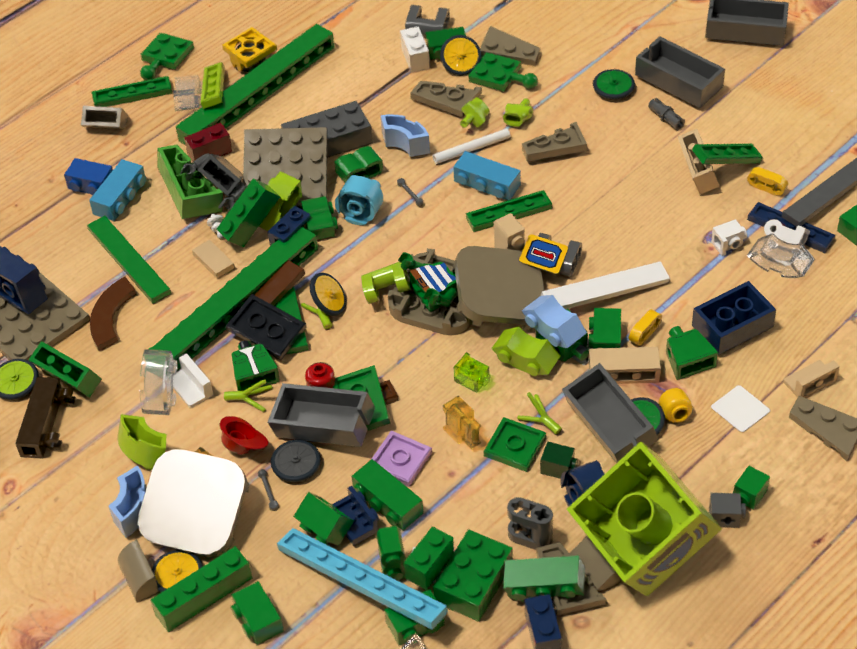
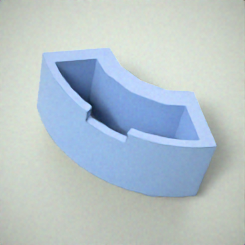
(405, 134)
(554, 321)
(129, 501)

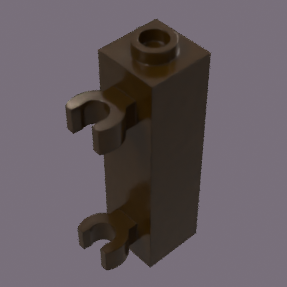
(40, 416)

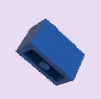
(86, 175)

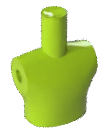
(475, 112)
(518, 113)

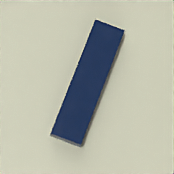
(817, 238)

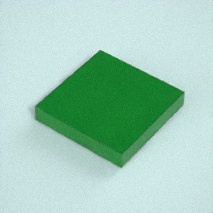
(515, 444)

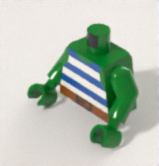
(431, 282)

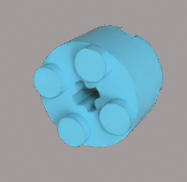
(359, 200)

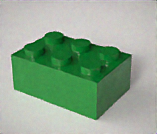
(472, 575)

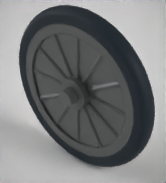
(295, 460)

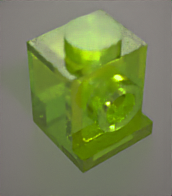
(471, 373)

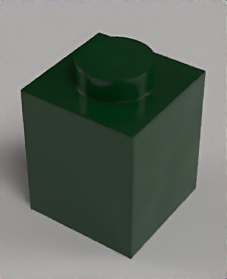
(557, 459)

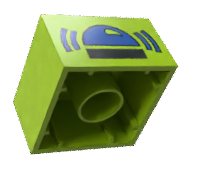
(643, 519)

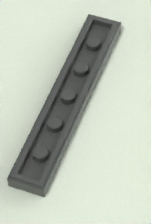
(822, 195)

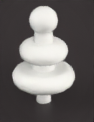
(213, 222)

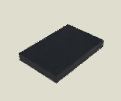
(266, 325)

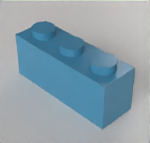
(487, 175)
(118, 190)

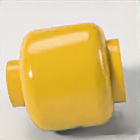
(675, 405)

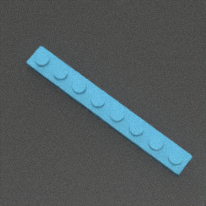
(363, 578)

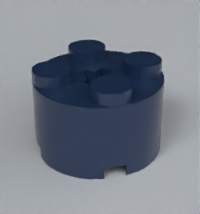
(580, 480)

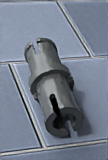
(666, 113)

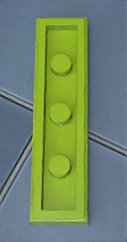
(212, 85)

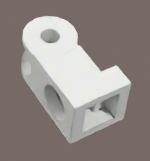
(786, 234)

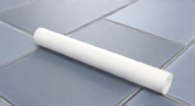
(471, 146)

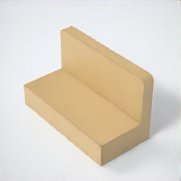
(812, 378)

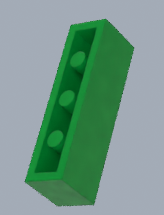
(201, 589)

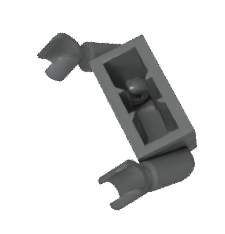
(221, 174)

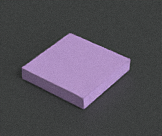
(402, 457)

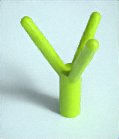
(323, 316)
(243, 395)
(545, 419)

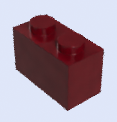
(208, 141)

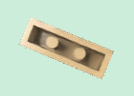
(703, 175)
(628, 364)

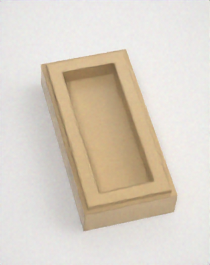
(213, 259)

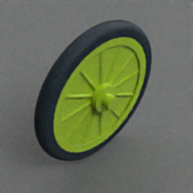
(17, 378)

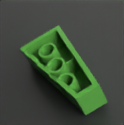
(192, 196)

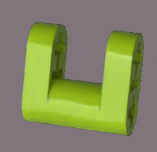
(382, 278)

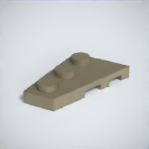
(508, 46)
(443, 97)
(558, 144)
(830, 425)
(580, 602)

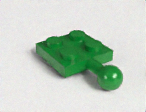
(164, 51)
(499, 71)

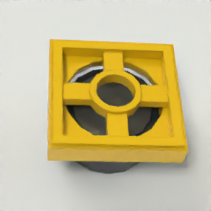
(251, 51)

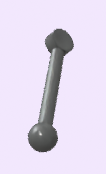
(401, 183)
(273, 505)

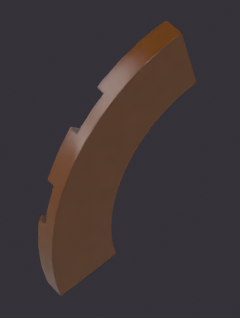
(104, 309)

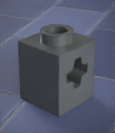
(727, 509)

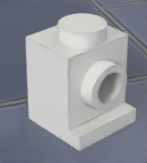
(728, 236)

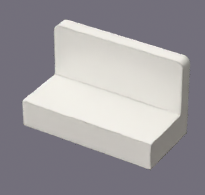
(191, 383)

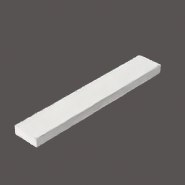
(609, 285)

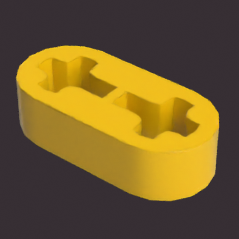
(767, 181)
(645, 327)

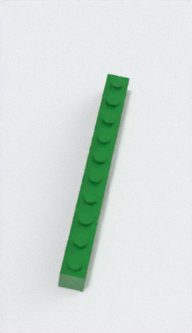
(261, 81)
(212, 316)

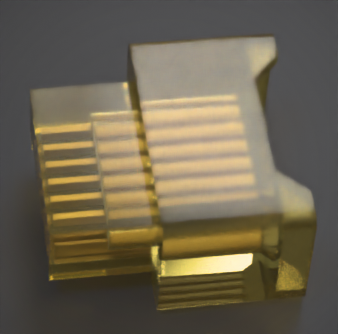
(461, 422)

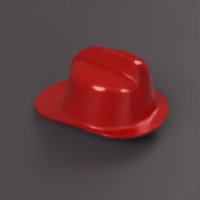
(240, 435)

